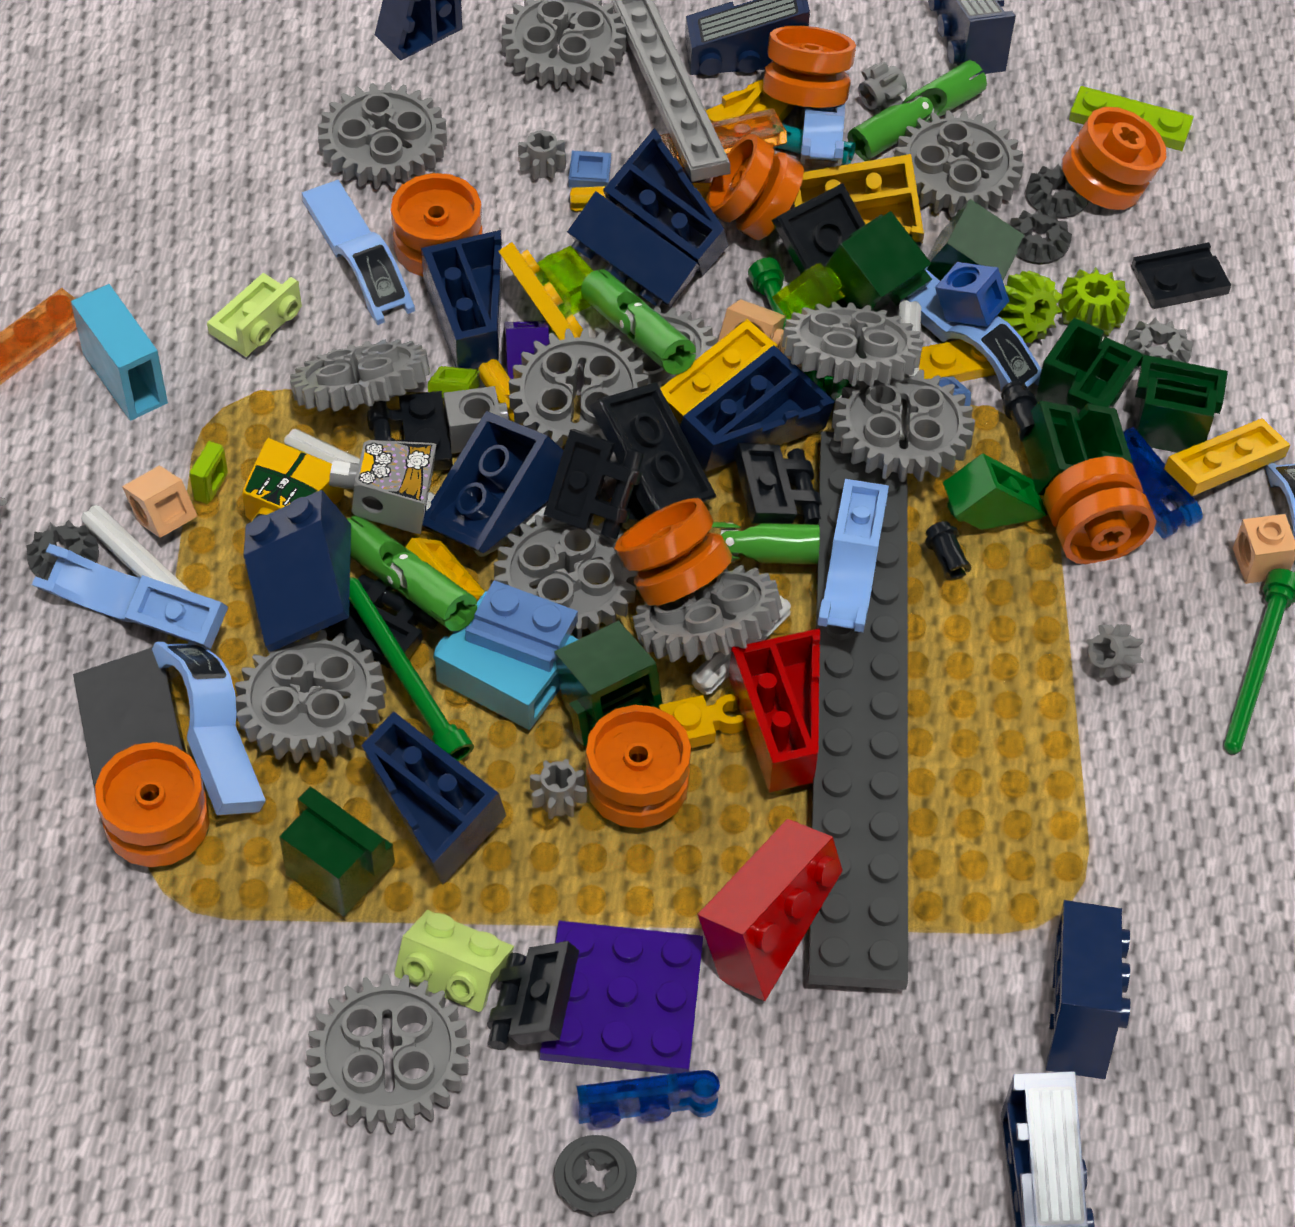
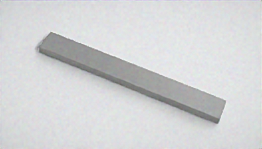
(672, 90)

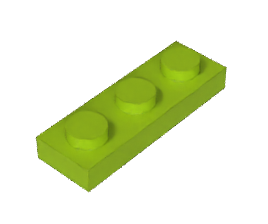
(1170, 124)

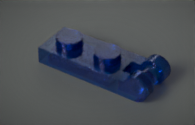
(1161, 488)
(647, 1097)

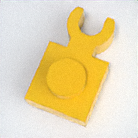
(703, 720)

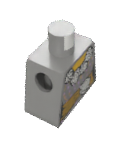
(389, 482)

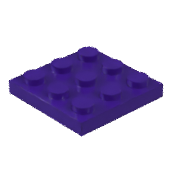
(629, 999)

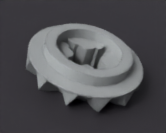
(1178, 345)

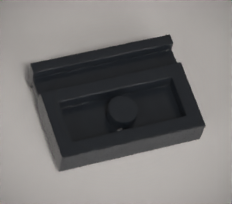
(1180, 275)

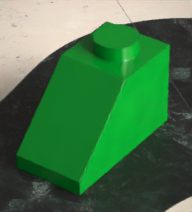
(992, 495)

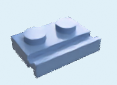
(521, 625)

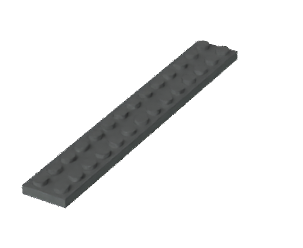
(863, 751)

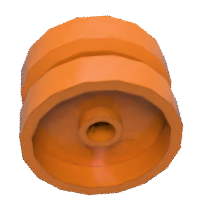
(809, 66)
(1114, 158)
(757, 188)
(432, 212)
(1099, 510)
(673, 552)
(637, 766)
(152, 804)

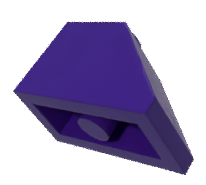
(520, 339)

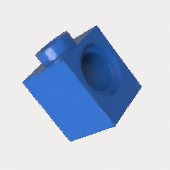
(972, 294)

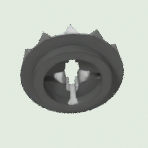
(1063, 203)
(1034, 247)
(74, 539)
(602, 1154)

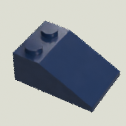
(494, 483)
(299, 568)

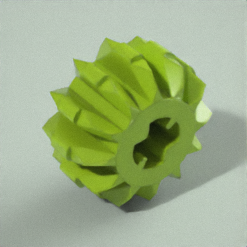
(1095, 300)
(1031, 305)

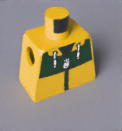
(283, 476)

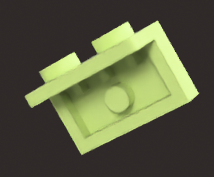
(256, 313)
(452, 959)

